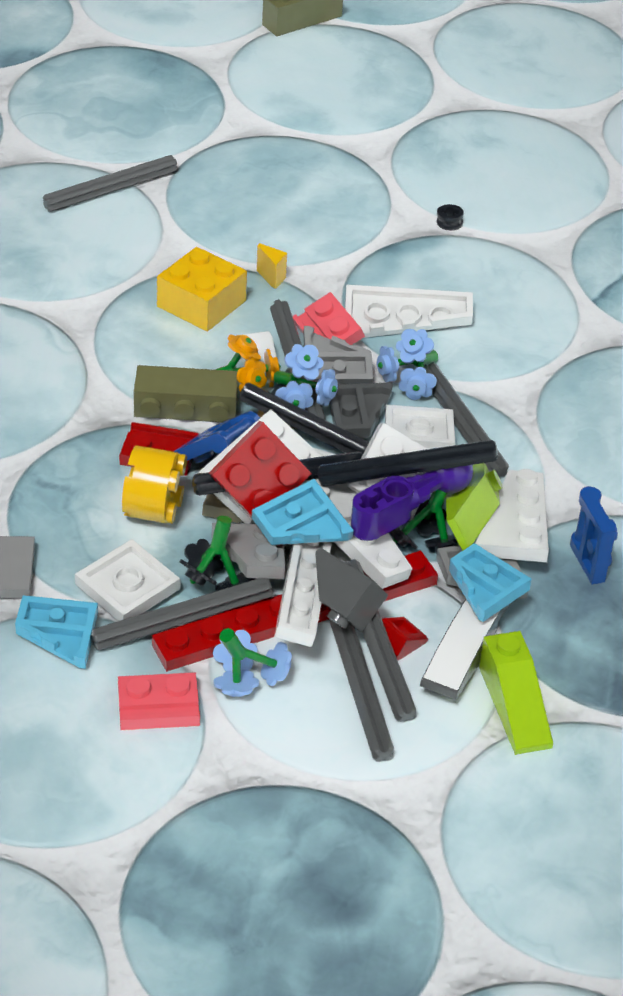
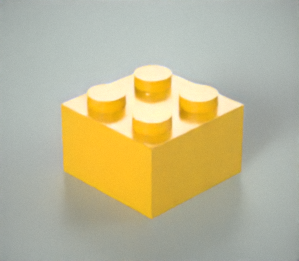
(201, 288)

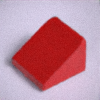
(403, 636)

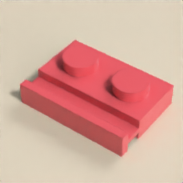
(330, 320)
(158, 701)

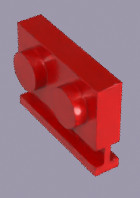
(154, 437)

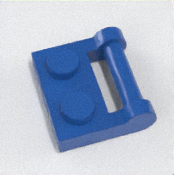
(217, 437)
(593, 536)

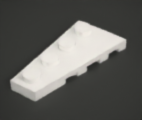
(393, 310)
(520, 521)
(378, 558)

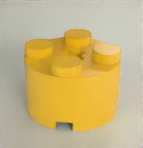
(153, 485)

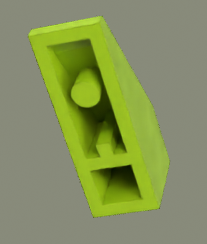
(473, 507)
(515, 691)

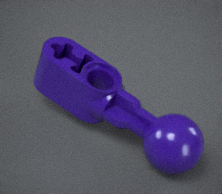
(393, 498)

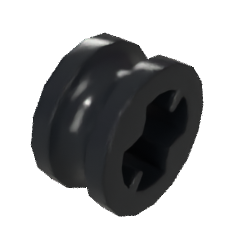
(450, 217)

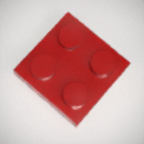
(259, 469)

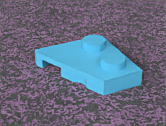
(302, 517)
(487, 580)
(58, 626)

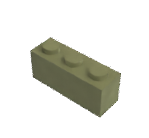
(292, 15)
(185, 393)

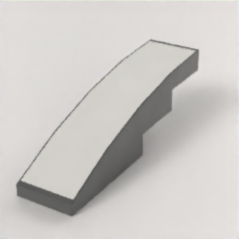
(459, 652)

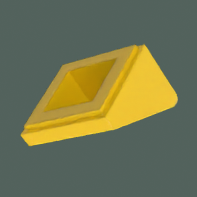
(271, 264)

